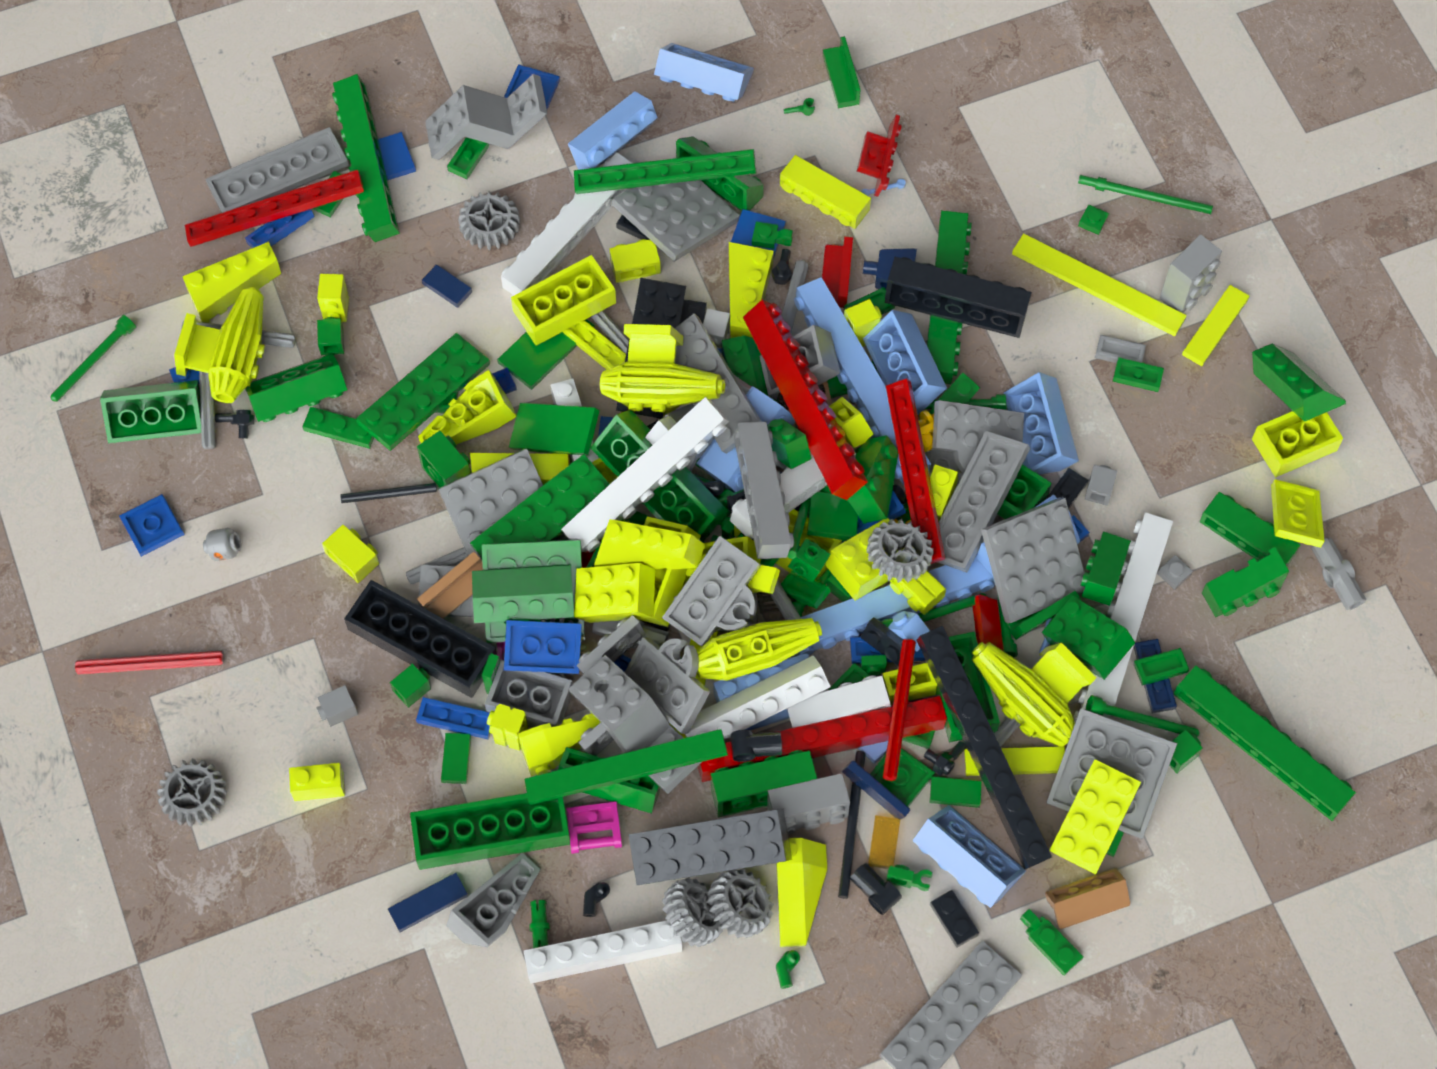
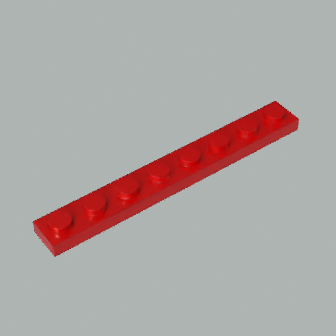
(274, 208)
(914, 464)

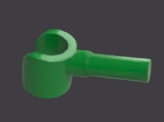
(805, 108)

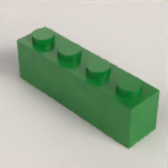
(1245, 529)
(634, 793)

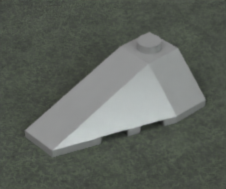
(492, 906)

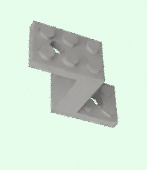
(486, 117)
(612, 646)
(628, 715)

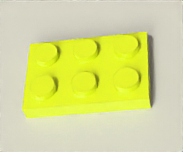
(1297, 513)

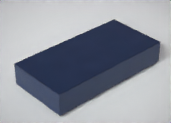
(446, 286)

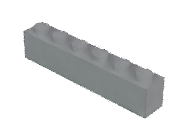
(762, 490)

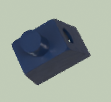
(882, 268)

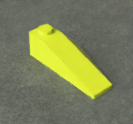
(476, 412)
(545, 744)
(799, 890)

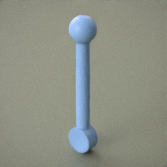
(900, 184)

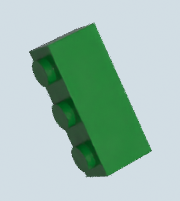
(1104, 568)

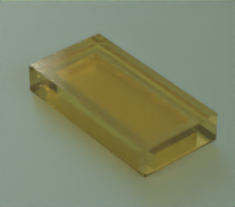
(884, 842)

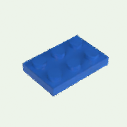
(542, 646)

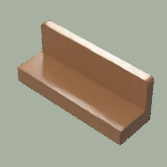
(452, 588)
(1088, 898)

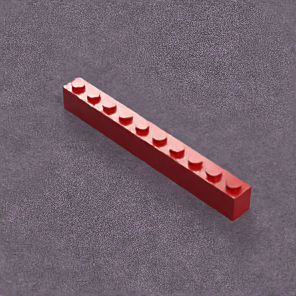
(805, 400)
(844, 733)

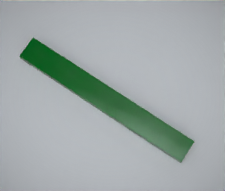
(665, 171)
(625, 766)

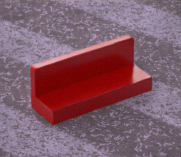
(837, 270)
(987, 621)

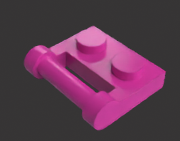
(593, 819)

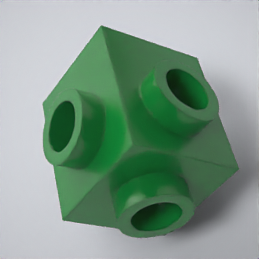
(809, 560)

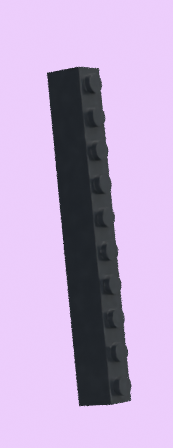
(983, 747)

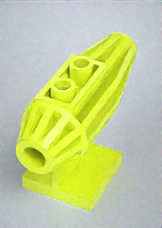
(225, 353)
(652, 376)
(755, 648)
(1035, 695)

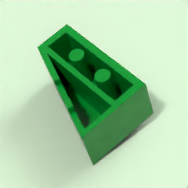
(879, 462)
(1246, 585)

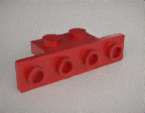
(876, 155)

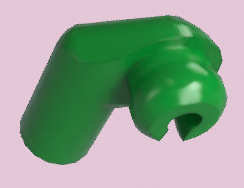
(785, 966)

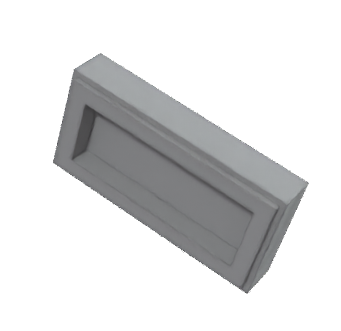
(1112, 348)

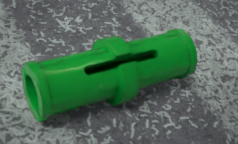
(539, 924)

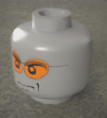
(222, 544)

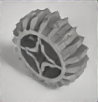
(501, 227)
(904, 563)
(183, 798)
(740, 903)
(689, 912)

